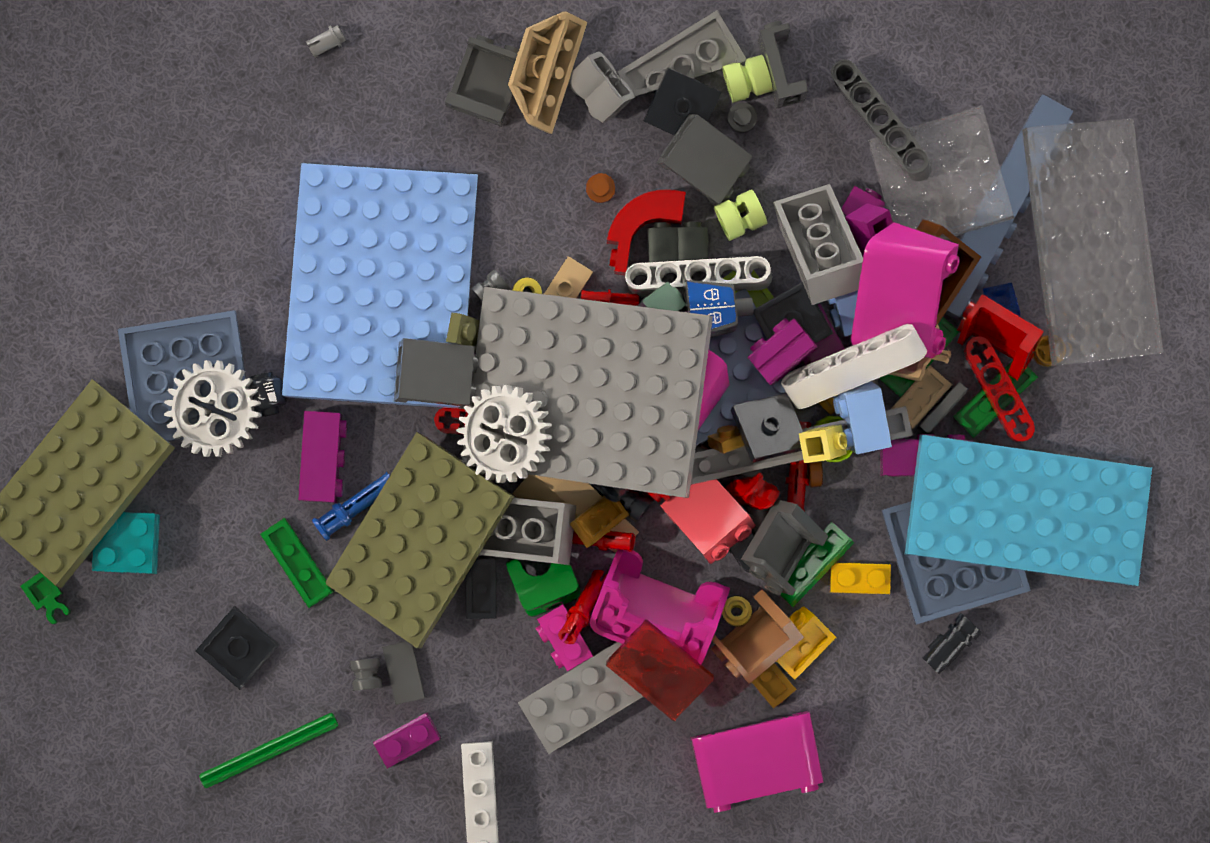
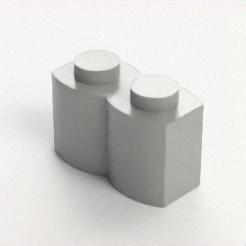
(600, 87)

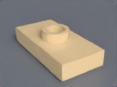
(569, 279)
(923, 395)

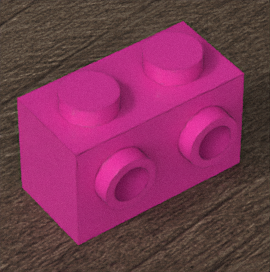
(565, 654)

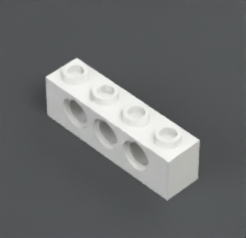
(480, 792)

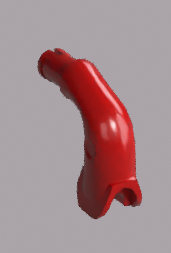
(753, 492)

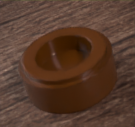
(815, 474)

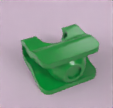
(545, 591)

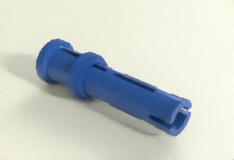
(343, 513)

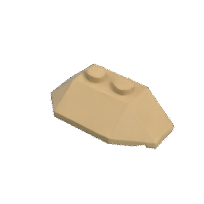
(545, 68)

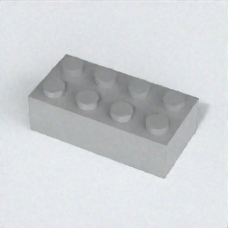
(820, 243)
(533, 532)
(577, 701)

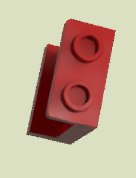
(1003, 330)

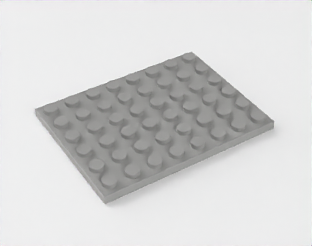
(614, 384)

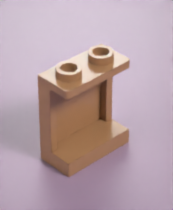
(759, 641)

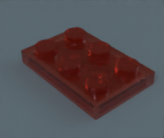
(659, 670)

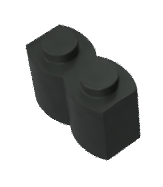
(677, 244)

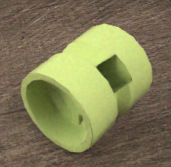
(749, 78)
(731, 220)

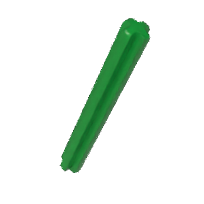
(268, 750)

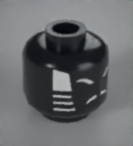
(269, 393)

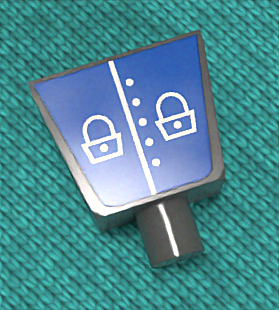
(717, 301)

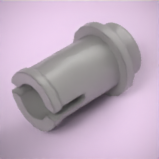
(326, 41)

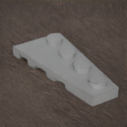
(692, 52)

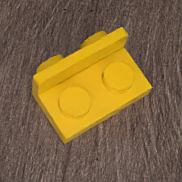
(815, 641)

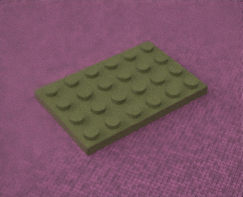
(78, 482)
(419, 540)

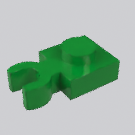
(44, 594)

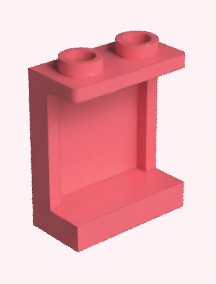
(710, 519)

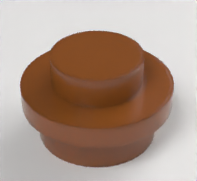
(600, 188)

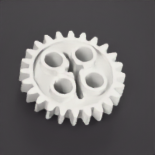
(222, 384)
(512, 407)

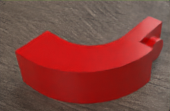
(642, 210)

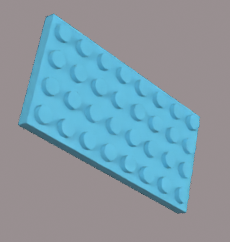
(1028, 510)

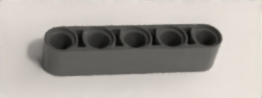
(874, 108)

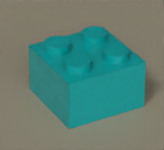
(129, 545)

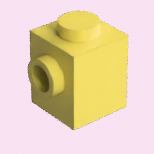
(823, 443)

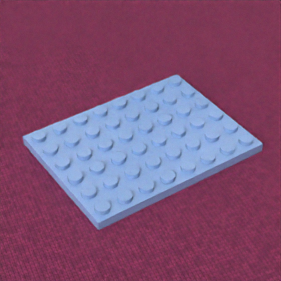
(373, 265)

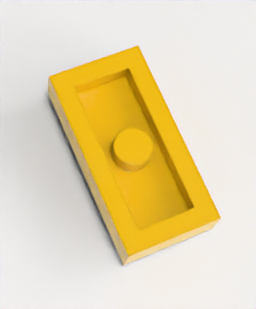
(860, 578)

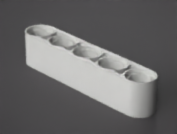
(712, 267)
(854, 366)

